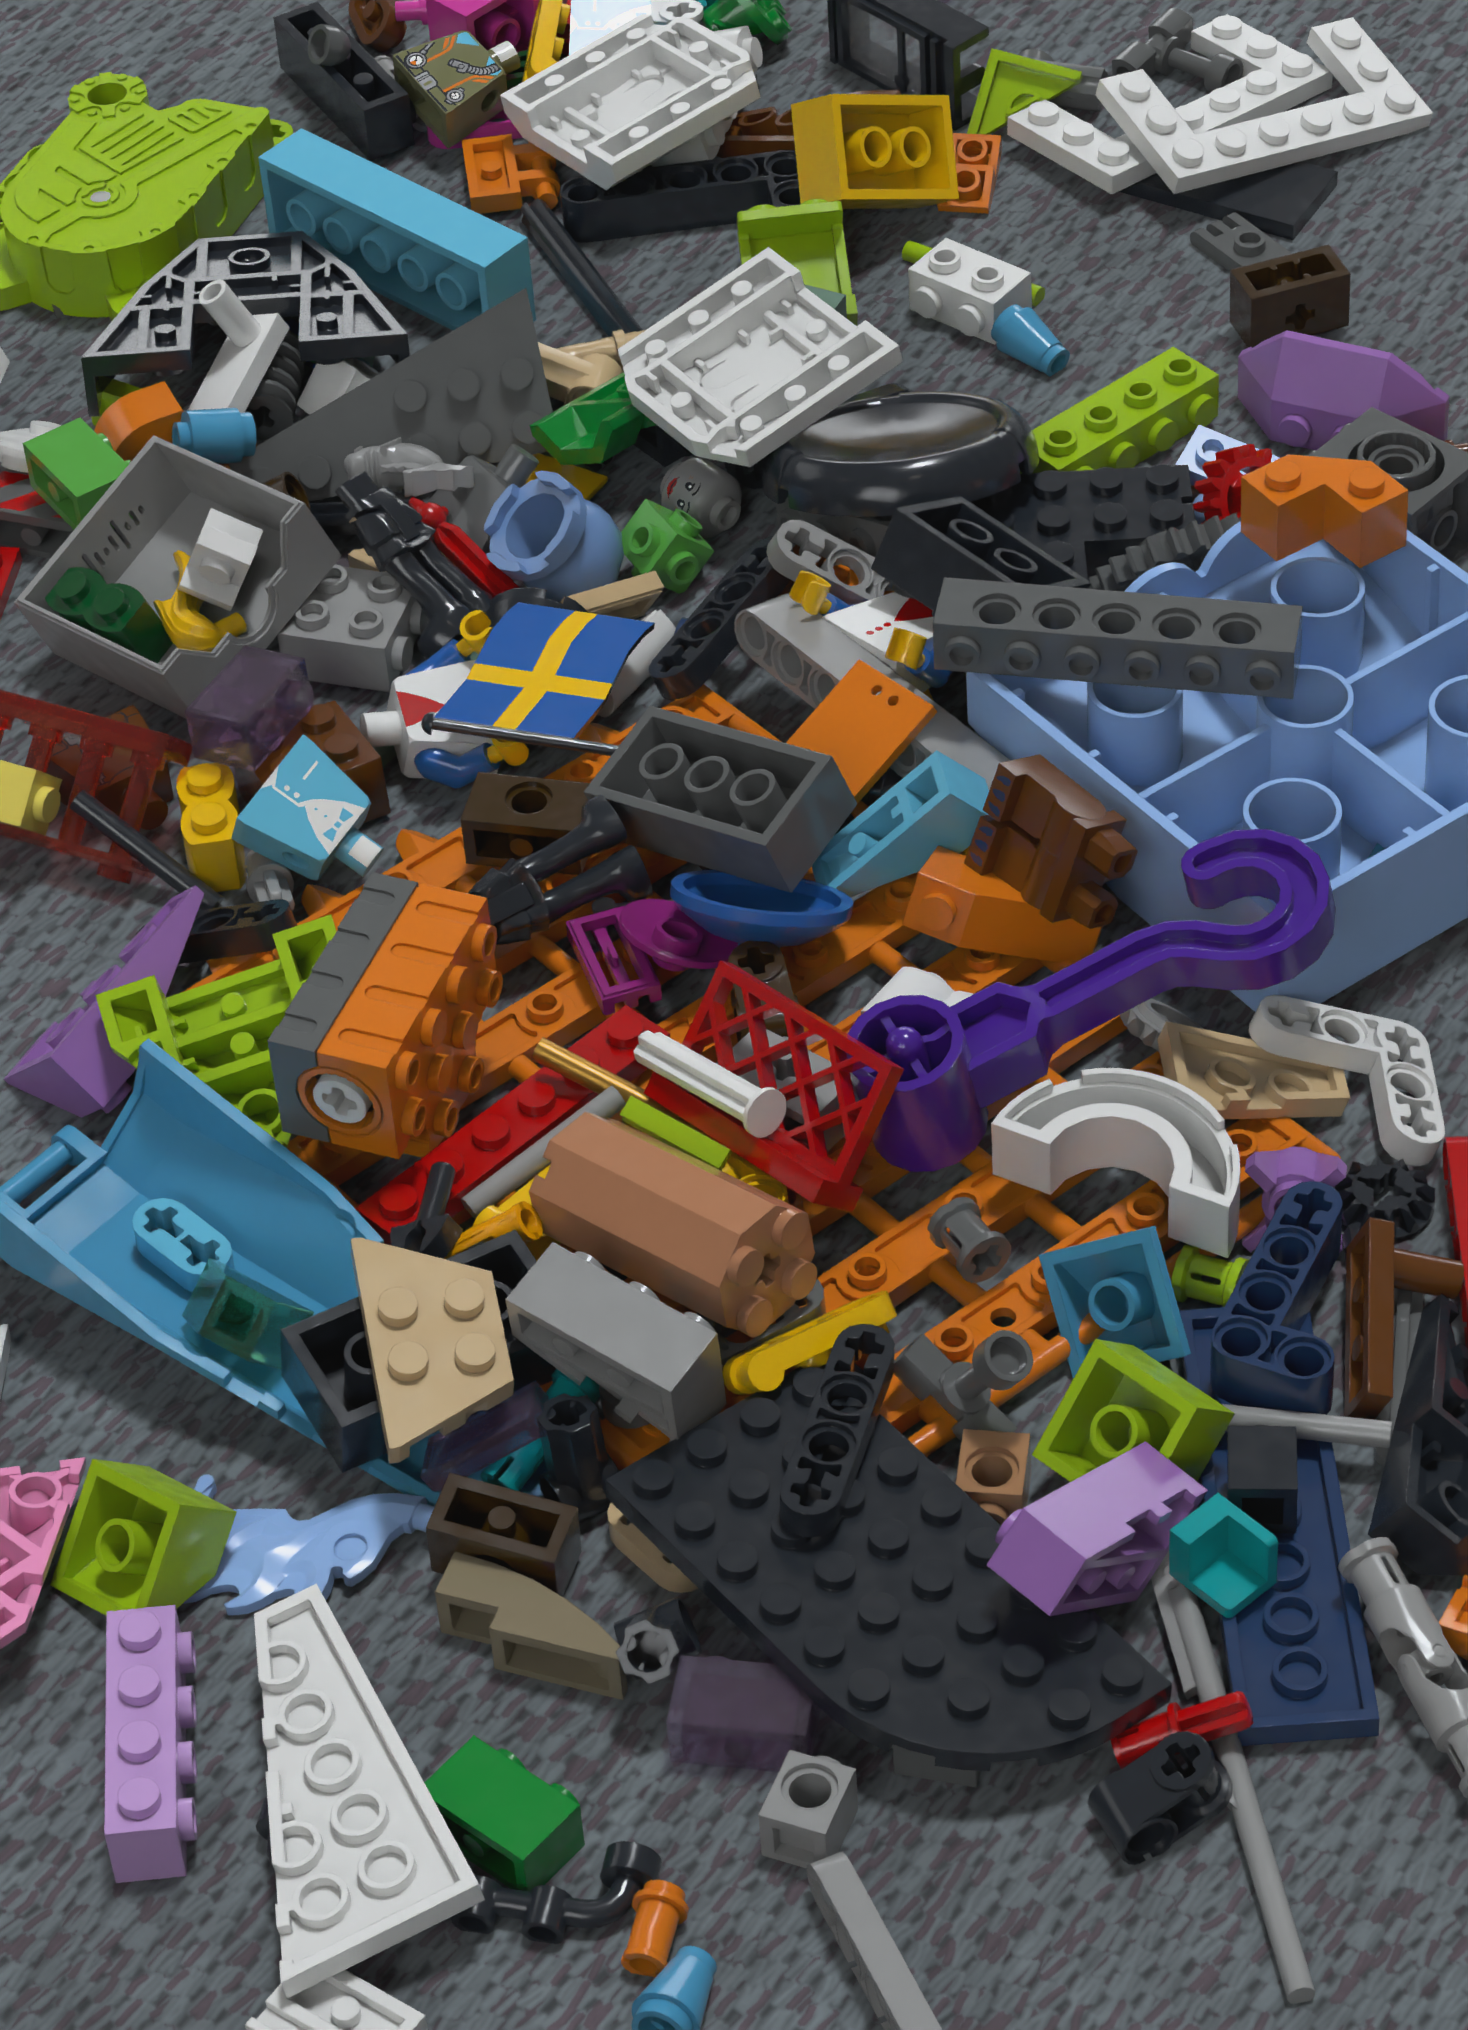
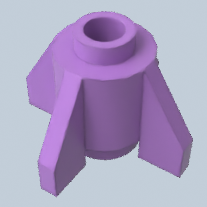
(1280, 1171)

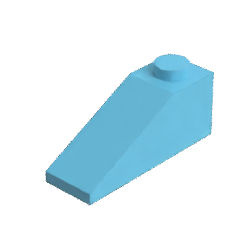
(903, 827)

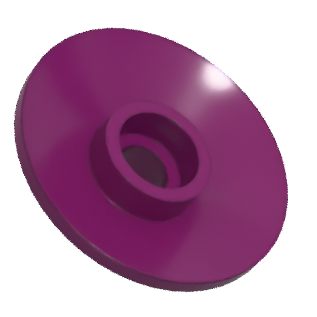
(672, 936)

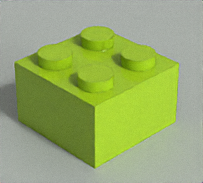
(1122, 1402)

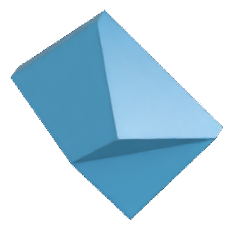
(1123, 1289)

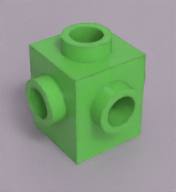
(666, 544)

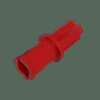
(1208, 1719)

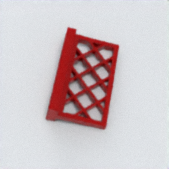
(784, 1153)

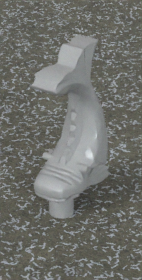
(407, 468)

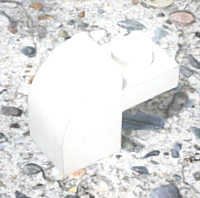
(220, 559)

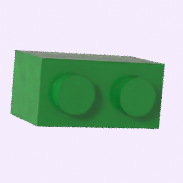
(506, 1815)

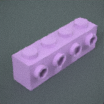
(147, 1743)

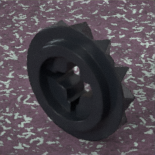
(1408, 1207)

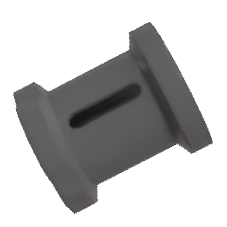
(969, 1240)

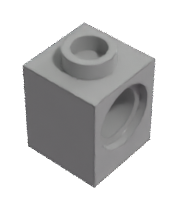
(808, 1809)

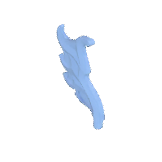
(280, 1556)

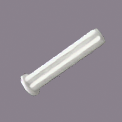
(756, 1107)

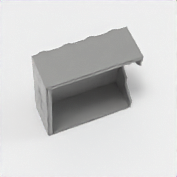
(169, 501)

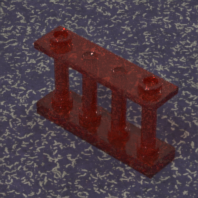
(97, 740)

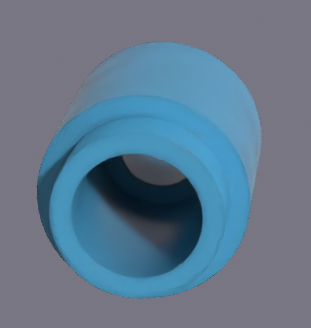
(216, 434)

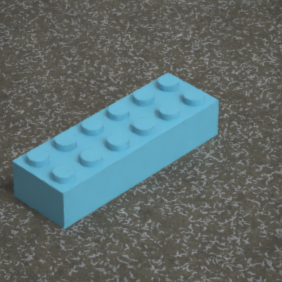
(394, 231)

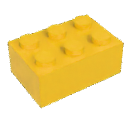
(875, 150)

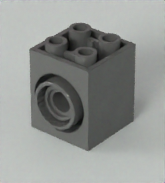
(1421, 463)

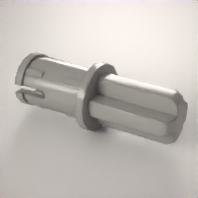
(268, 879)

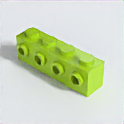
(1131, 416)

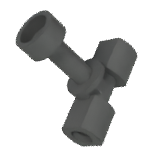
(1167, 52)
(965, 1386)

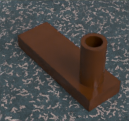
(1371, 1276)

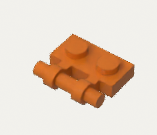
(495, 177)

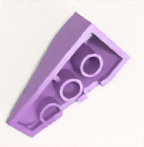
(73, 1059)

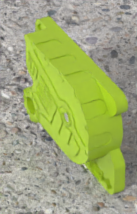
(125, 194)

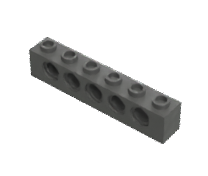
(1118, 637)

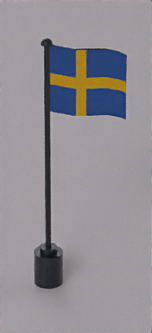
(548, 678)

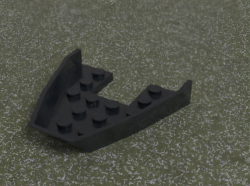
(269, 276)

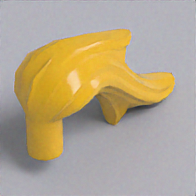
(186, 625)

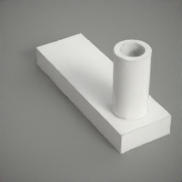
(245, 353)

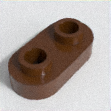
(377, 23)

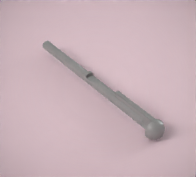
(1202, 1677)

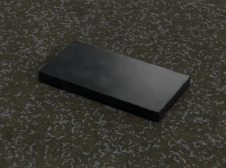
(1272, 200)

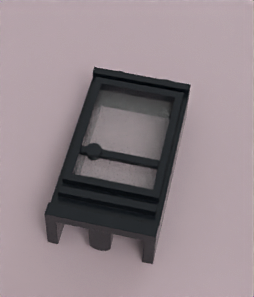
(908, 48)

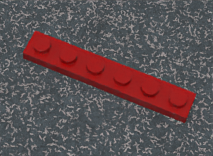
(510, 1124)

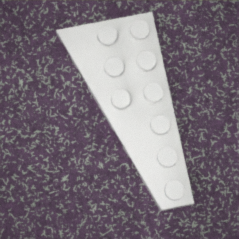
(349, 1816)

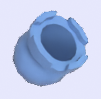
(553, 537)

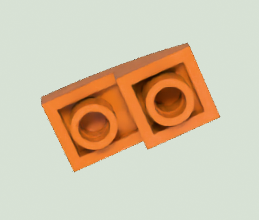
(977, 172)

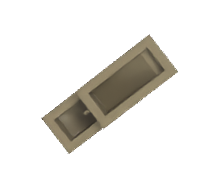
(527, 1627)

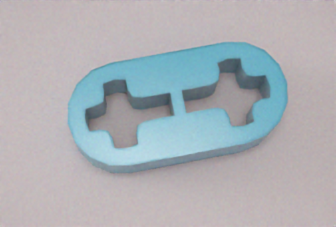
(191, 1238)

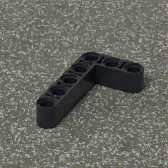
(679, 196)

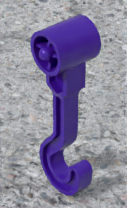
(1006, 1033)

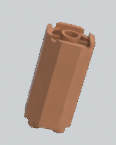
(675, 1224)

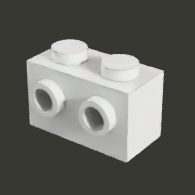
(966, 288)

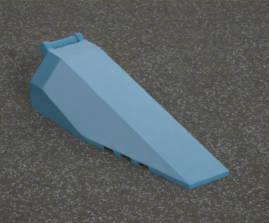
(202, 1151)

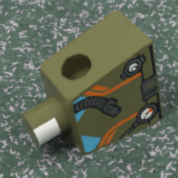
(455, 82)

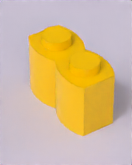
(207, 824)

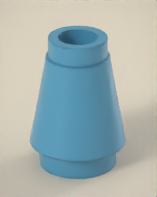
(1027, 339)
(677, 1993)

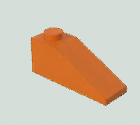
(989, 914)

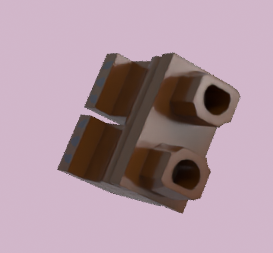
(1051, 842)

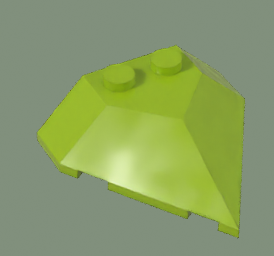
(222, 1025)

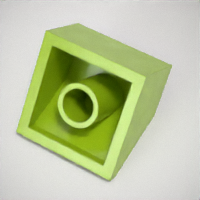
(140, 1539)

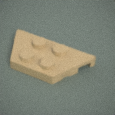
(429, 1341)

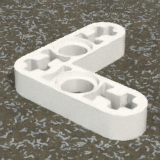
(1375, 1044)

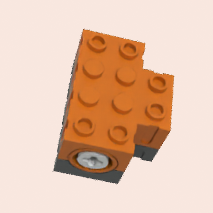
(389, 1021)

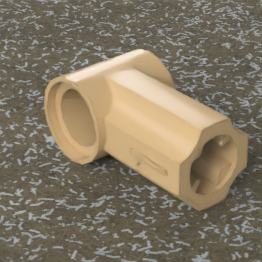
(572, 377)

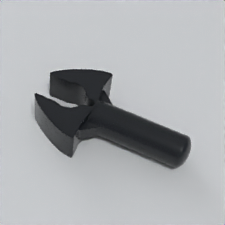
(432, 1230)

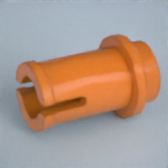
(658, 1912)

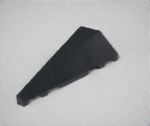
(1426, 1467)

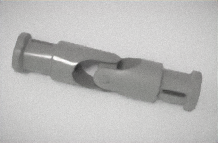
(1413, 1646)

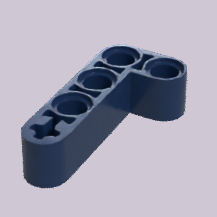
(1257, 1341)

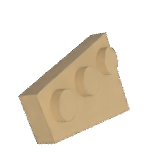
(1246, 1079)

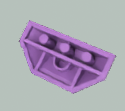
(1313, 386)

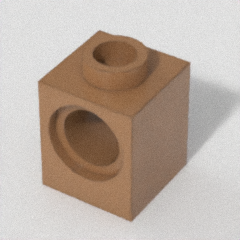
(995, 1470)

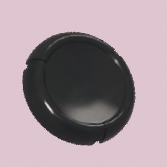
(901, 454)

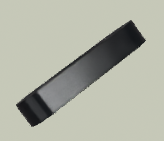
(236, 930)

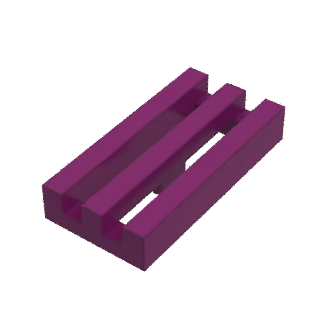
(624, 989)

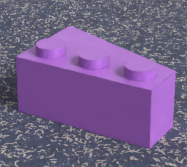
(1096, 1535)

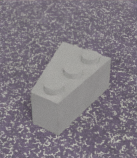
(620, 1338)

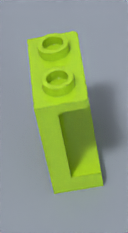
(806, 237)

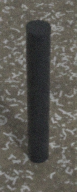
(141, 848)

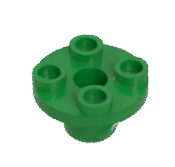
(759, 15)

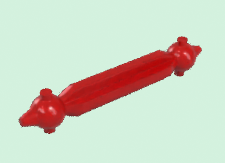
(462, 549)

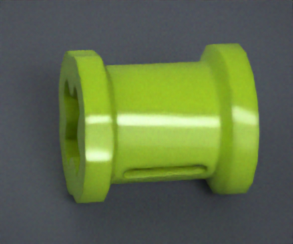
(1190, 1268)

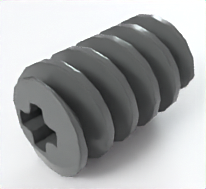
(278, 392)

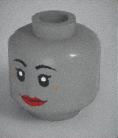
(704, 493)

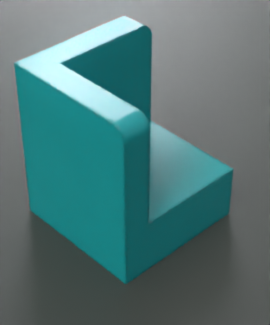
(1223, 1556)

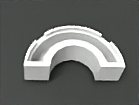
(1134, 1125)

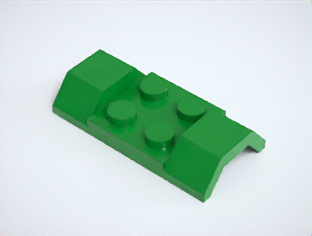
(592, 425)

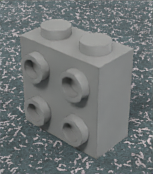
(355, 629)

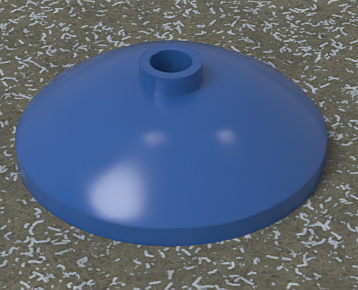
(756, 912)

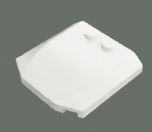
(632, 97)
(751, 363)

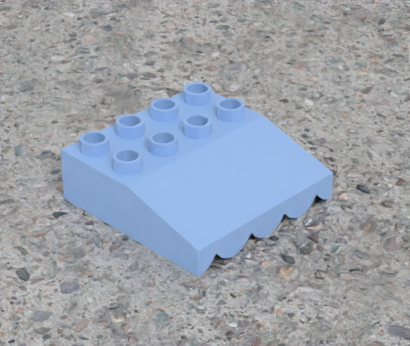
(1348, 763)

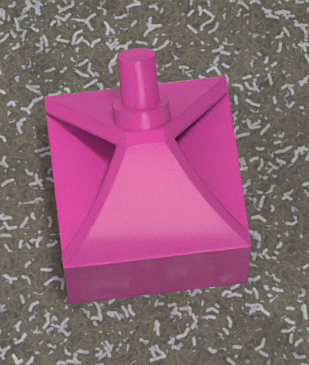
(486, 20)

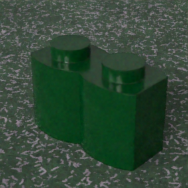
(110, 611)

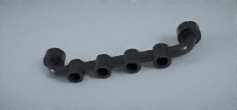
(547, 1908)

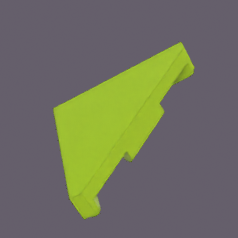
(1013, 85)
(674, 1133)

